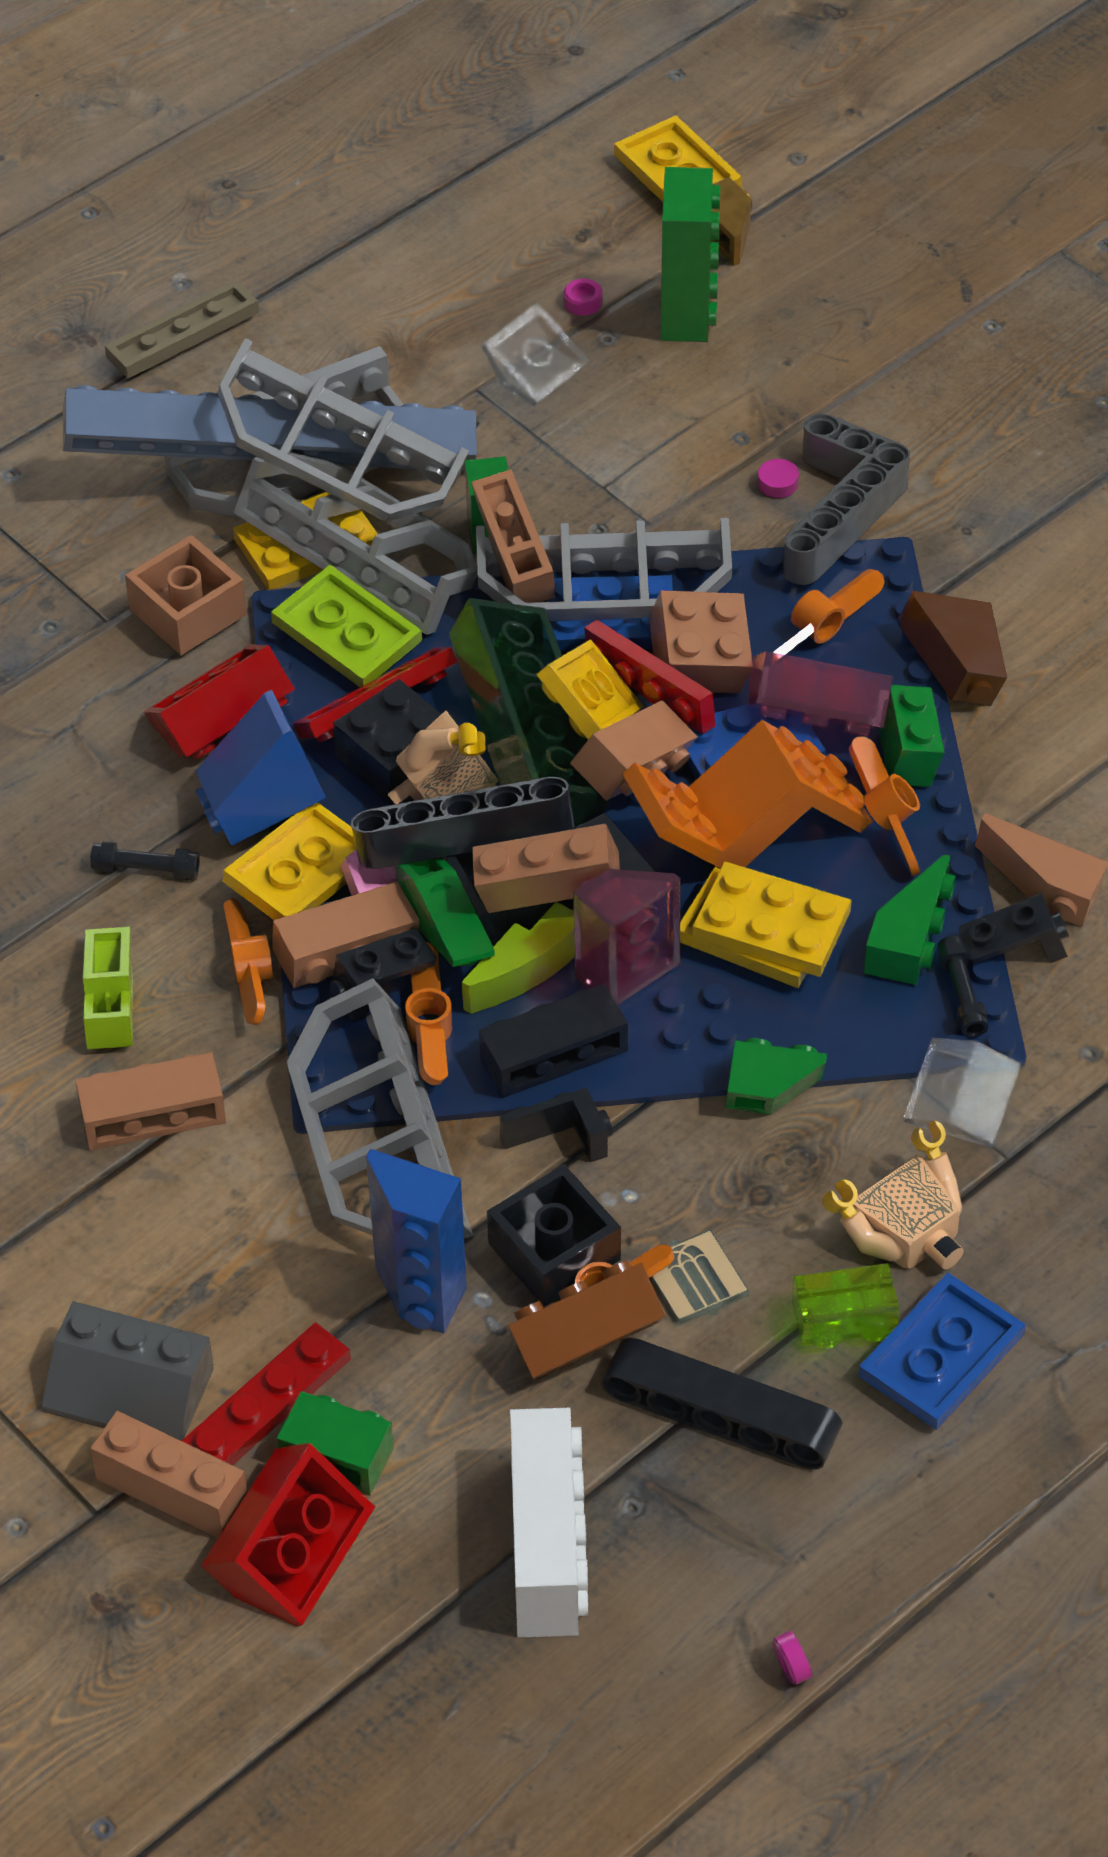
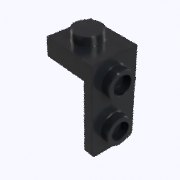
(1014, 928)
(380, 961)
(556, 1115)

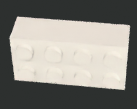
(548, 1522)

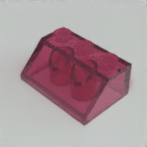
(819, 692)
(626, 930)

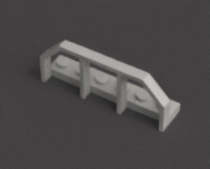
(348, 378)
(337, 412)
(327, 544)
(615, 552)
(408, 1096)

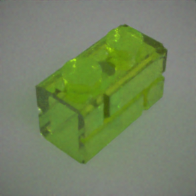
(845, 1305)

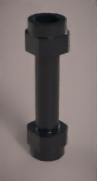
(107, 857)
(970, 1014)

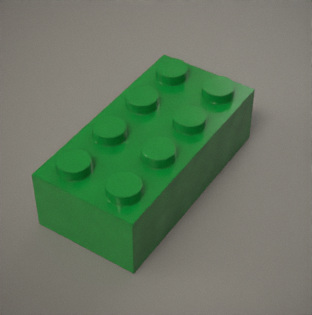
(689, 254)

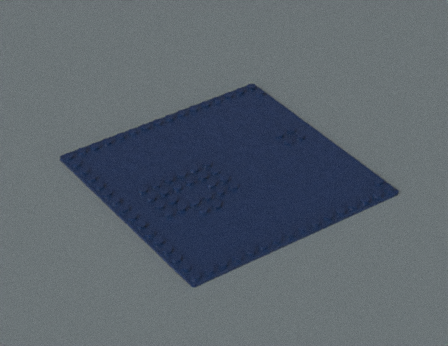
(692, 1015)

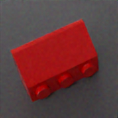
(218, 700)
(289, 1534)

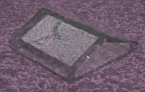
(533, 356)
(963, 1090)

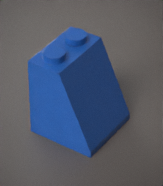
(256, 774)

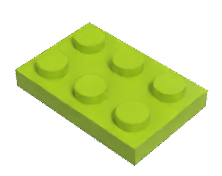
(346, 626)

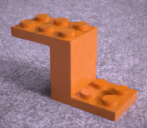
(748, 796)

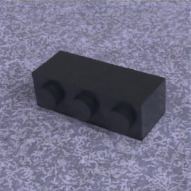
(553, 1040)

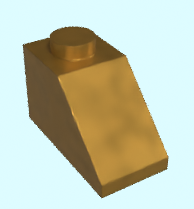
(734, 220)

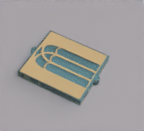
(699, 1279)

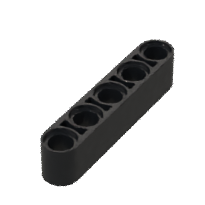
(461, 821)
(722, 1403)

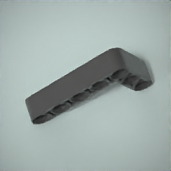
(873, 479)

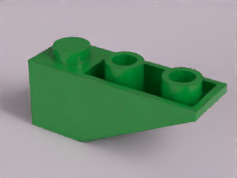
(445, 911)
(904, 926)

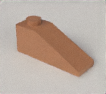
(514, 538)
(1041, 865)

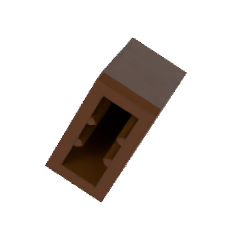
(957, 644)

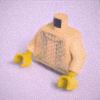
(443, 762)
(908, 1211)

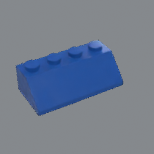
(417, 1238)

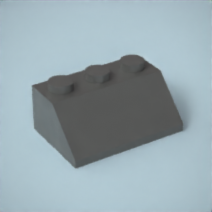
(127, 1366)

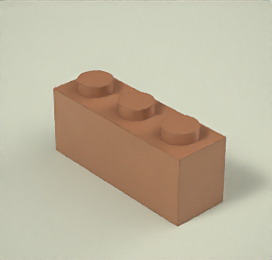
(649, 738)
(541, 866)
(312, 938)
(151, 1100)
(168, 1474)

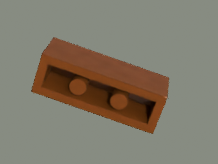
(586, 1319)

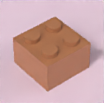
(186, 594)
(703, 637)

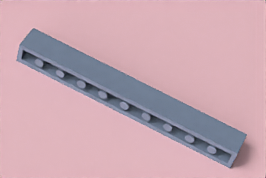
(198, 427)

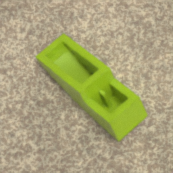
(521, 960)
(108, 988)

